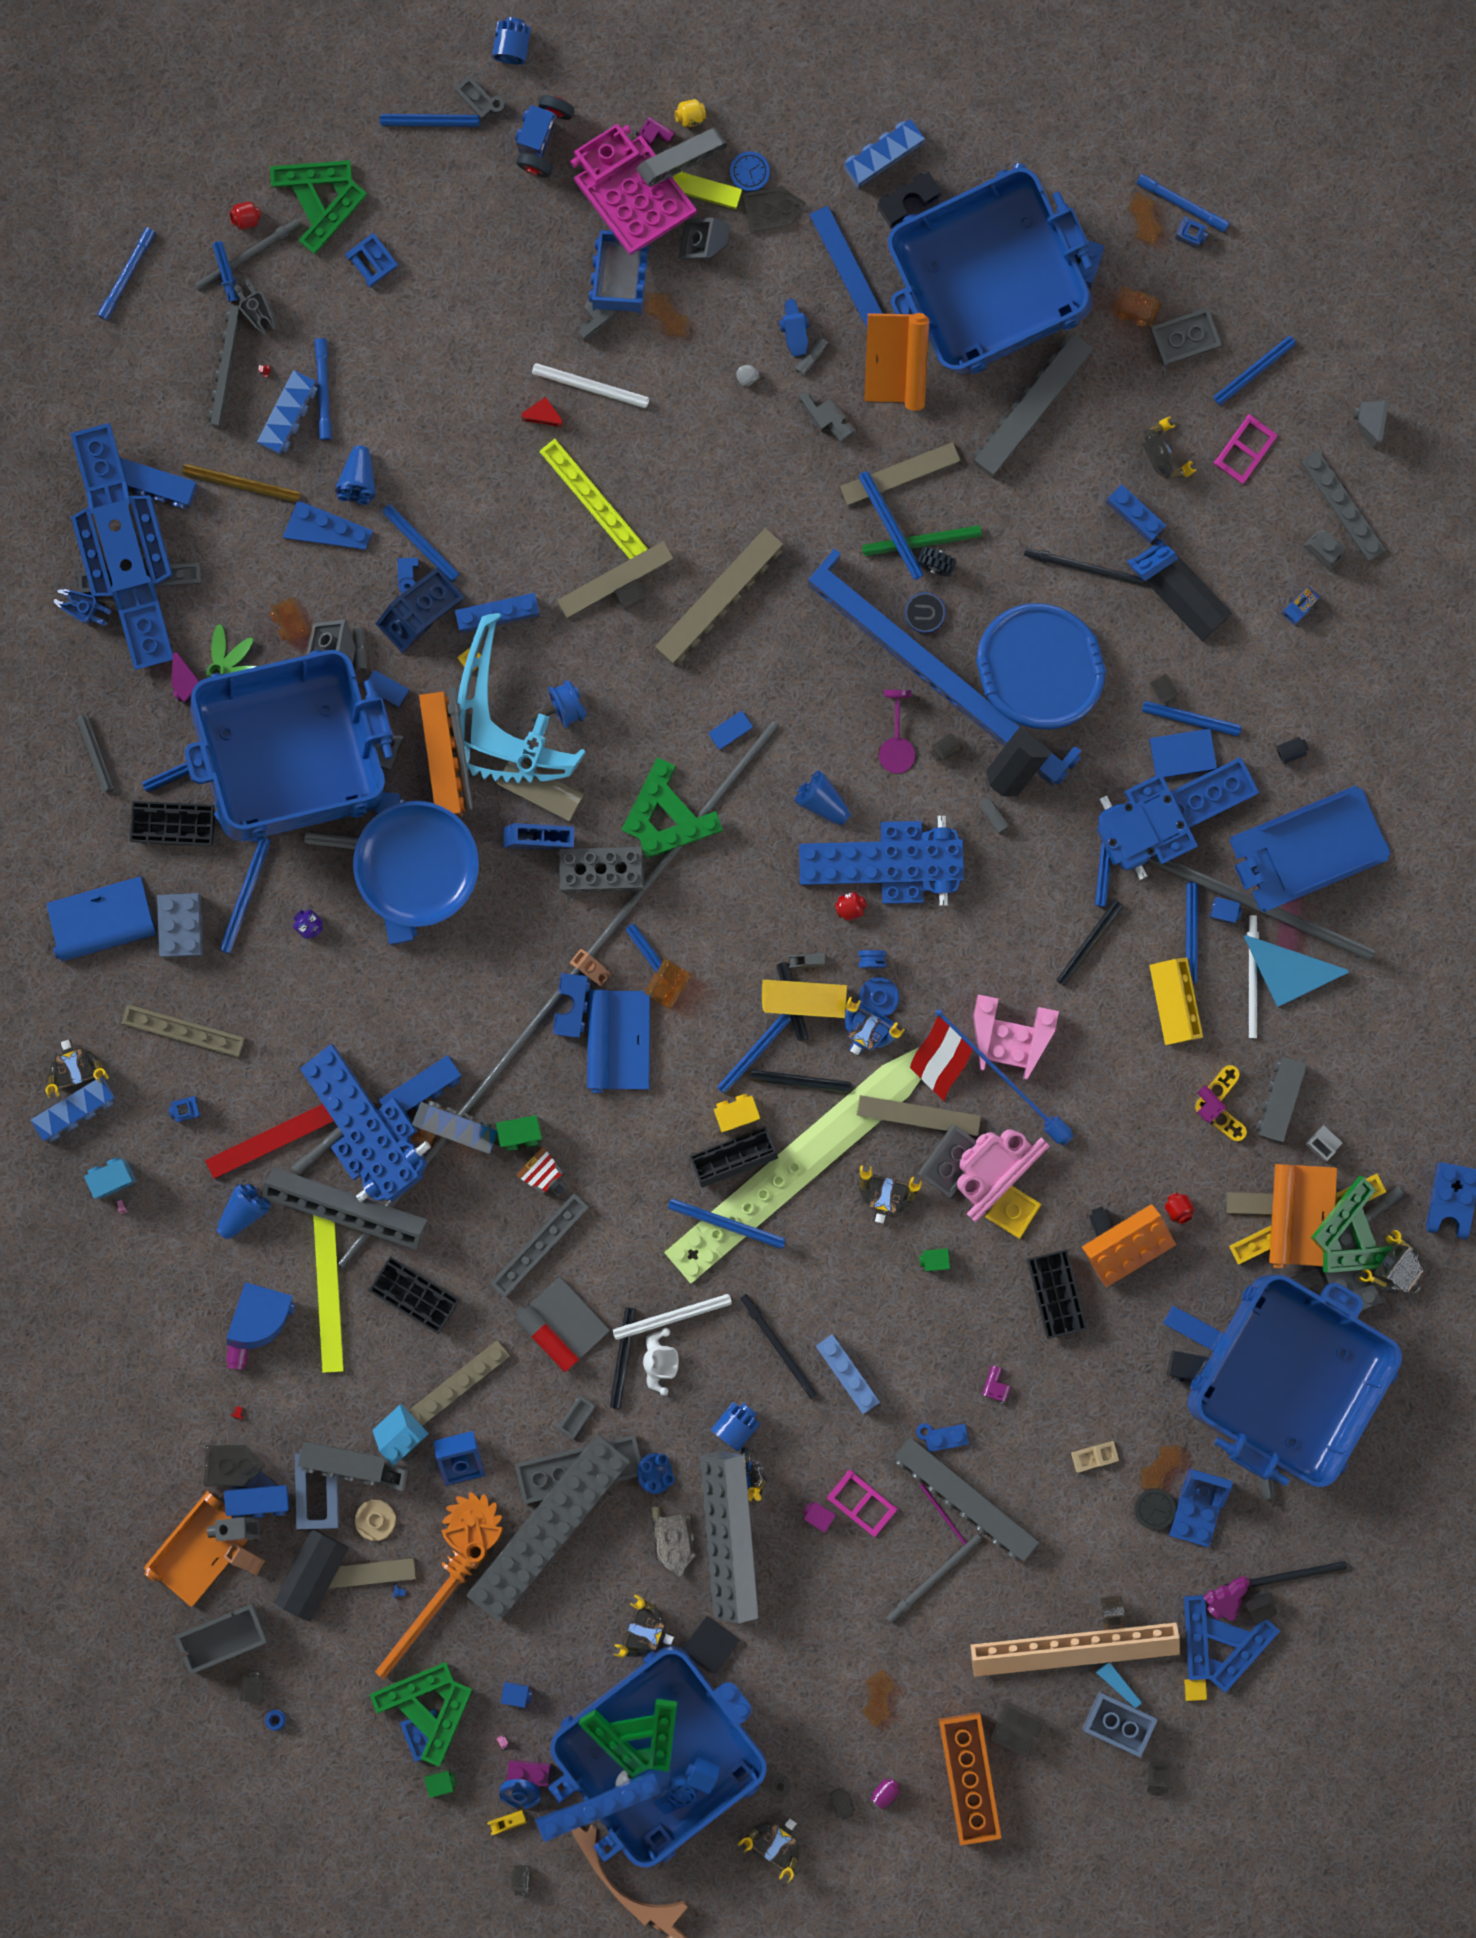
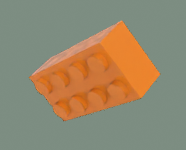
(1129, 1245)

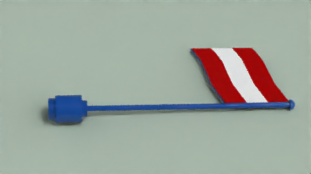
(945, 1056)

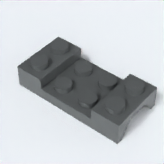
(1350, 1278)

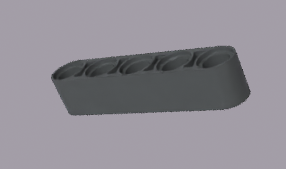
(681, 157)

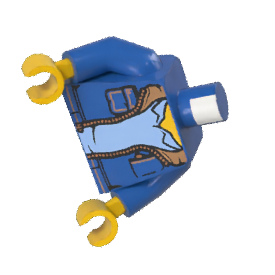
(868, 1027)

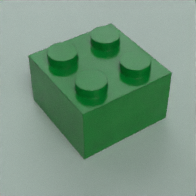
(519, 1132)

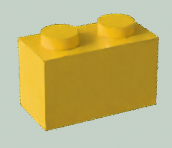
(736, 1113)

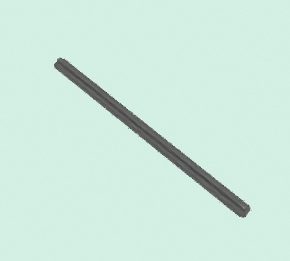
(1277, 913)

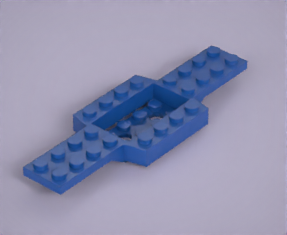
(131, 589)

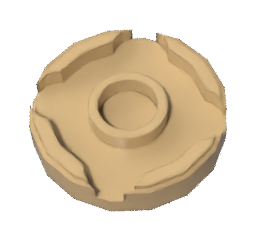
(378, 1525)

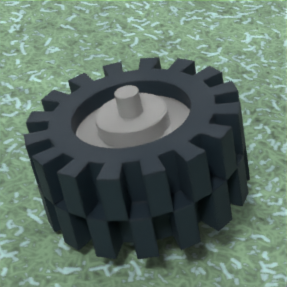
(936, 561)

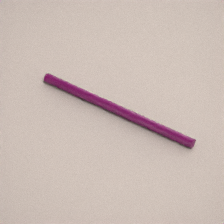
(943, 1514)

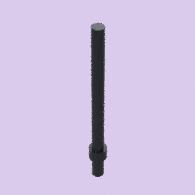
(1045, 556)
(755, 1313)
(1296, 1574)

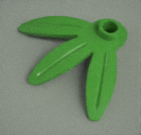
(218, 650)

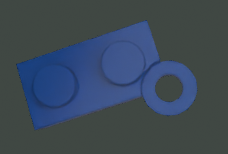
(943, 1437)

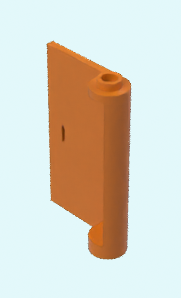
(188, 1554)

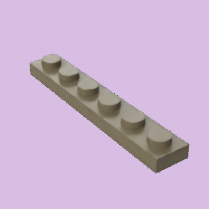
(459, 1383)

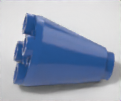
(357, 477)
(822, 799)
(242, 1210)

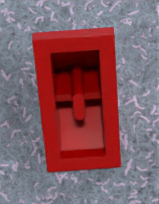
(542, 413)

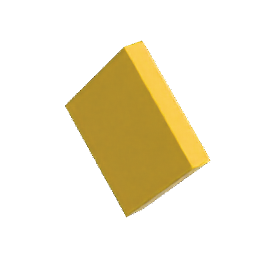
(1013, 1211)

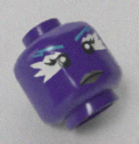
(307, 924)

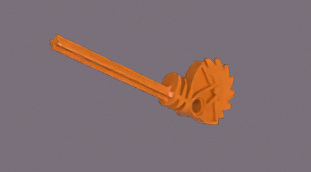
(470, 1526)

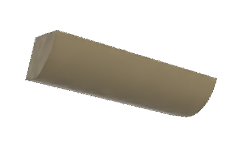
(547, 795)

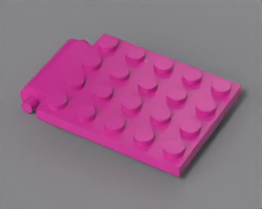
(620, 194)

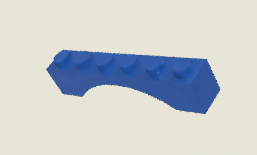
(595, 1808)

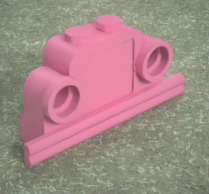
(994, 1167)

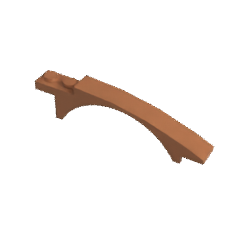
(662, 1915)

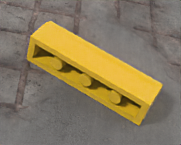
(804, 998)
(1176, 1001)

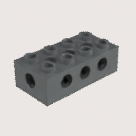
(593, 859)

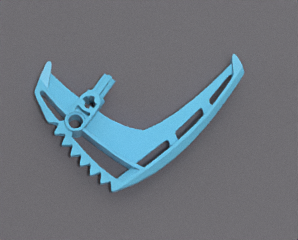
(489, 737)

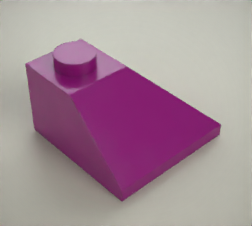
(182, 679)

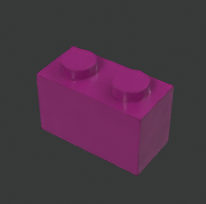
(529, 1770)

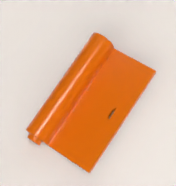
(902, 356)
(1299, 1206)

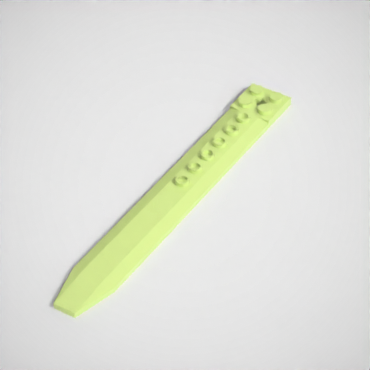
(793, 1168)

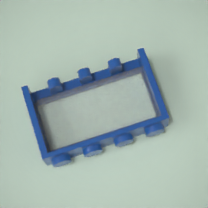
(617, 276)

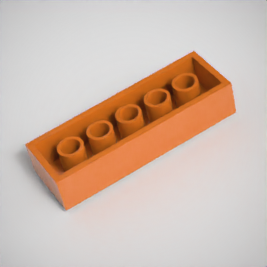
(440, 752)
(969, 1778)

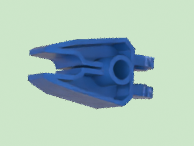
(794, 326)
(85, 609)

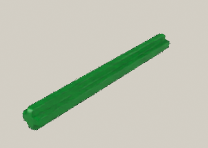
(924, 540)

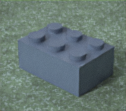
(180, 925)
(1119, 1724)

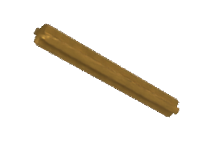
(241, 483)

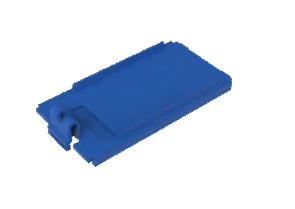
(1309, 848)

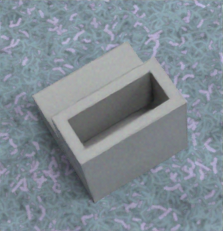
(1324, 1143)

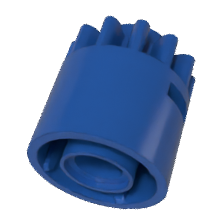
(511, 41)
(736, 1425)

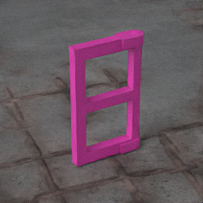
(1257, 457)
(892, 1509)

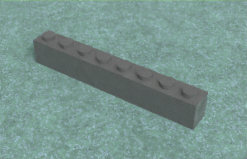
(1032, 406)
(344, 1208)
(966, 1499)

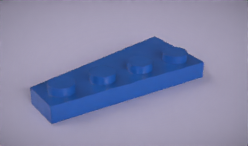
(322, 527)

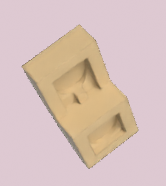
(1094, 1456)

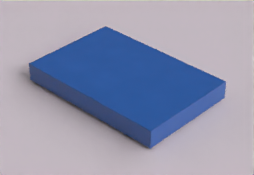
(1183, 753)

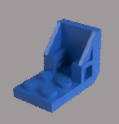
(1199, 1507)

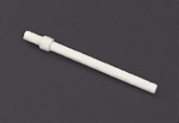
(1252, 981)

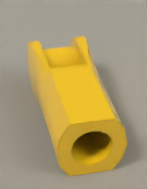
(511, 1821)

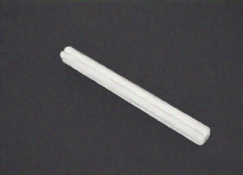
(590, 385)
(672, 1316)

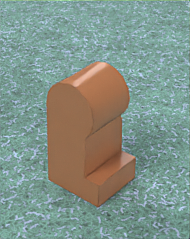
(590, 967)
(244, 1558)

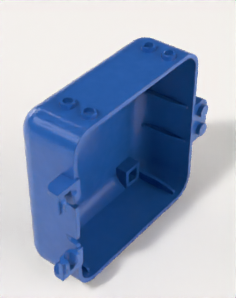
(704, 1728)

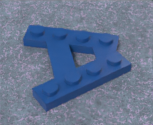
(1247, 1644)

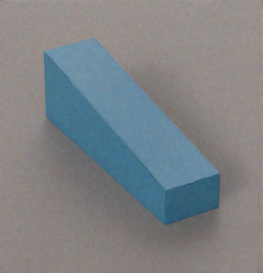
(1112, 1677)

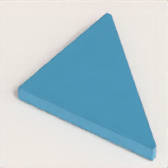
(1290, 972)

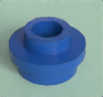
(268, 1720)

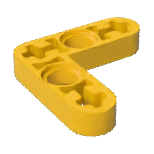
(1231, 1082)

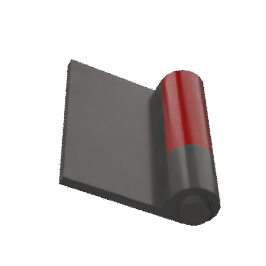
(561, 1324)

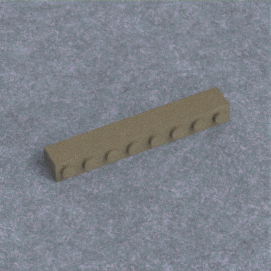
(719, 597)

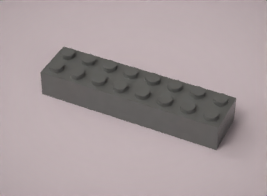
(729, 1536)

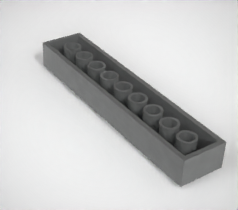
(548, 1527)

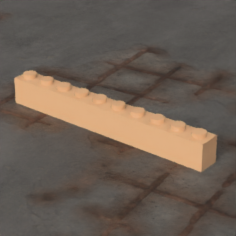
(1075, 1649)

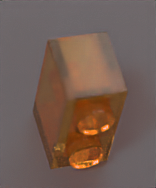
(1136, 306)

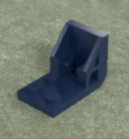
(418, 609)

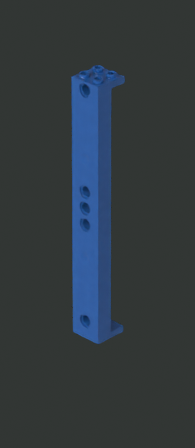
(926, 665)

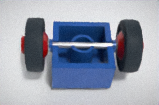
(536, 131)

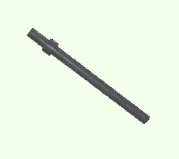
(281, 233)
(454, 709)
(904, 1605)

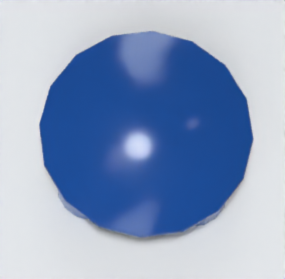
(655, 1473)

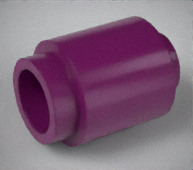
(236, 1358)
(885, 1793)

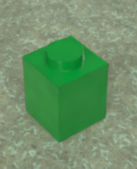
(934, 1259)
(440, 1783)

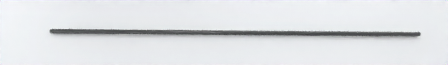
(592, 951)

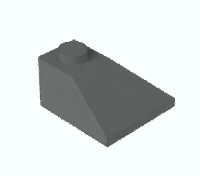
(703, 238)
(1371, 421)
(332, 636)

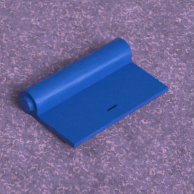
(100, 919)
(618, 1040)

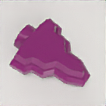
(1227, 1599)

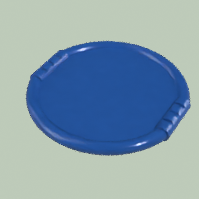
(1041, 666)

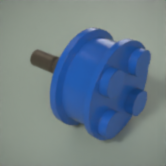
(564, 704)

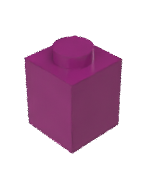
(818, 1516)

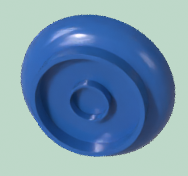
(415, 863)

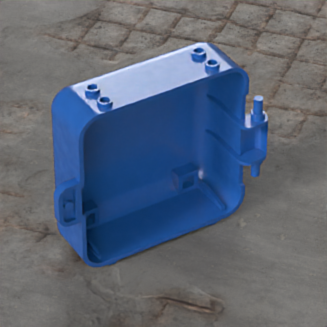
(996, 256)
(288, 744)
(1294, 1380)

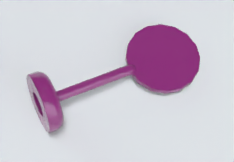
(897, 753)

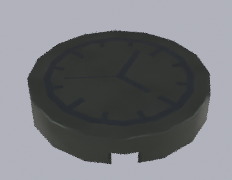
(1155, 1509)

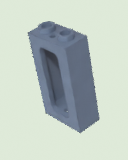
(302, 1521)

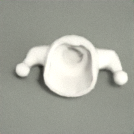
(659, 1361)

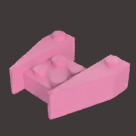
(1011, 1042)

